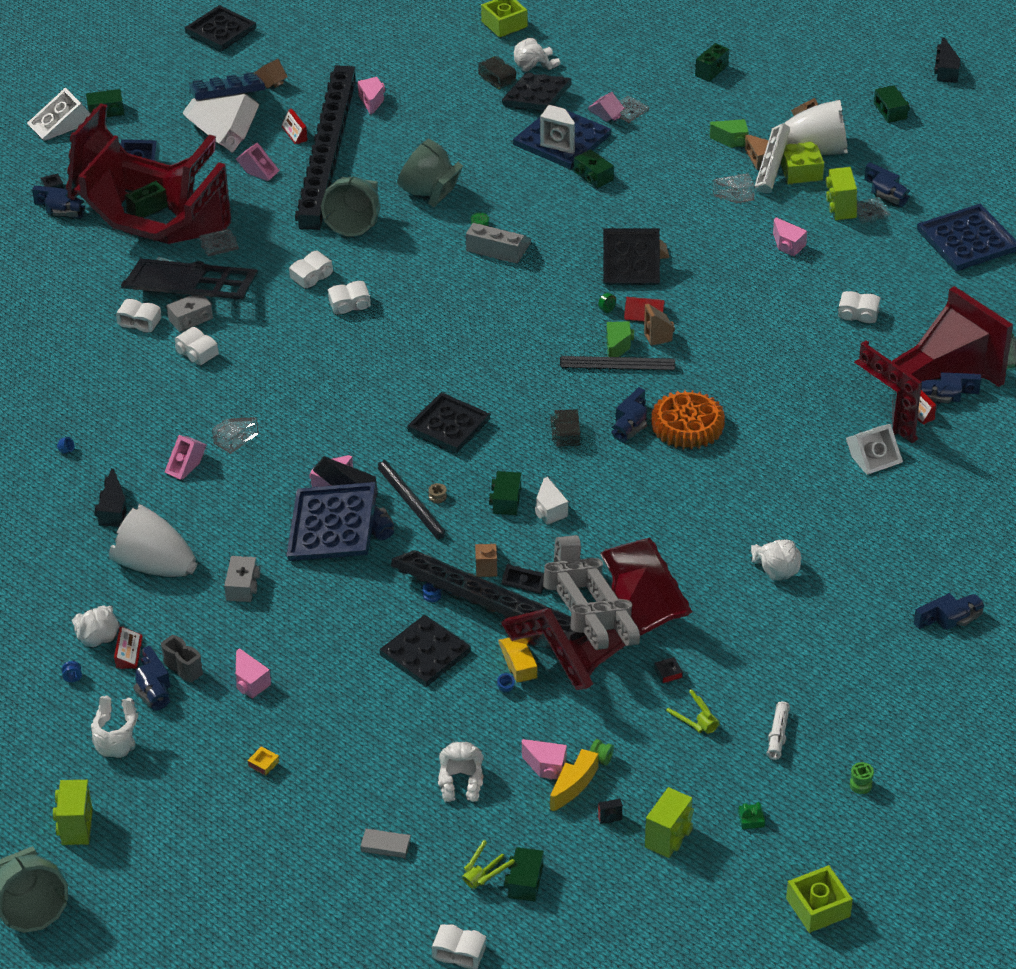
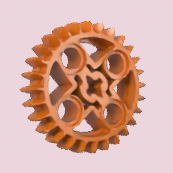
(688, 419)

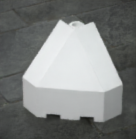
(223, 117)

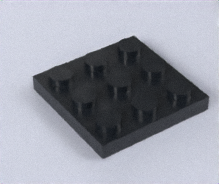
(220, 27)
(536, 91)
(631, 256)
(448, 422)
(425, 650)

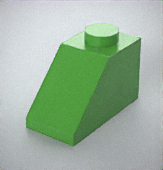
(729, 132)
(618, 338)

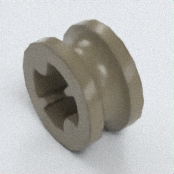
(440, 489)

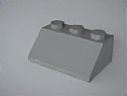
(496, 243)

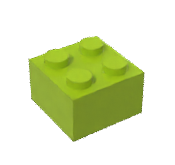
(504, 16)
(802, 163)
(842, 193)
(73, 812)
(669, 822)
(819, 899)

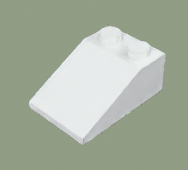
(59, 116)

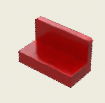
(636, 307)

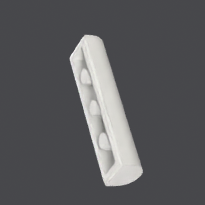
(772, 158)

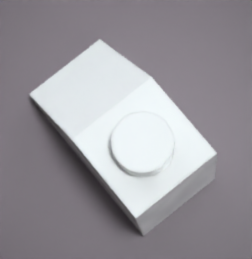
(550, 503)

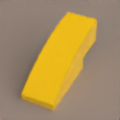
(519, 660)
(574, 779)

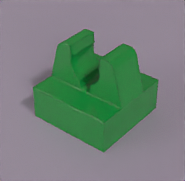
(751, 816)

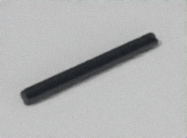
(617, 362)
(411, 499)

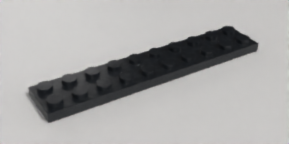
(474, 588)

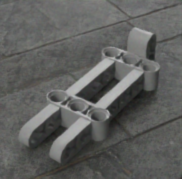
(592, 618)

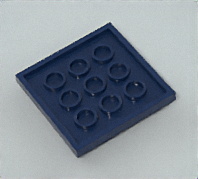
(222, 87)
(587, 136)
(968, 237)
(332, 521)

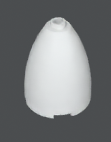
(822, 126)
(151, 546)

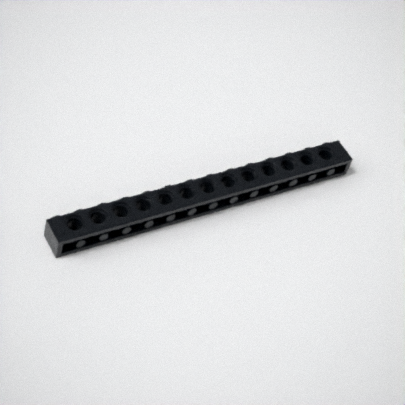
(326, 147)

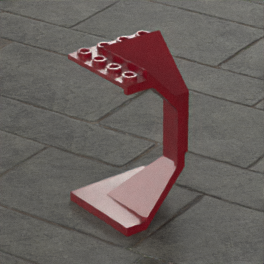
(137, 171)
(104, 191)
(960, 340)
(638, 577)

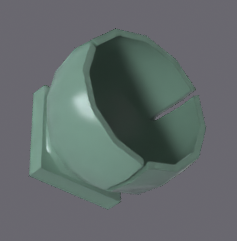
(429, 172)
(352, 205)
(30, 891)

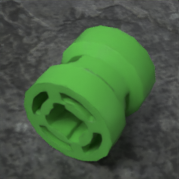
(861, 778)

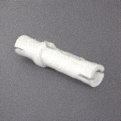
(777, 735)

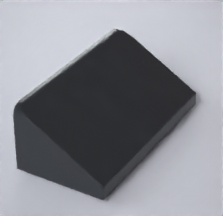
(523, 579)

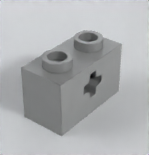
(189, 312)
(241, 579)

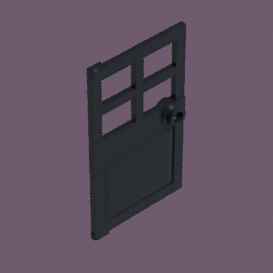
(185, 278)

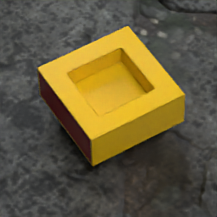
(263, 761)

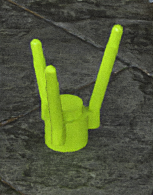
(706, 720)
(476, 875)

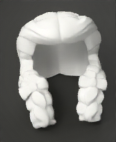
(529, 53)
(779, 558)
(96, 626)
(116, 742)
(460, 758)

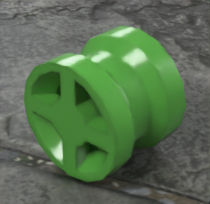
(605, 751)

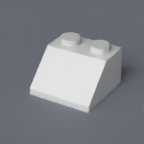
(557, 129)
(875, 449)

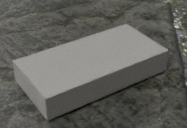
(385, 843)

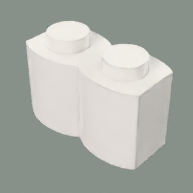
(311, 269)
(349, 297)
(859, 307)
(138, 315)
(196, 346)
(459, 946)

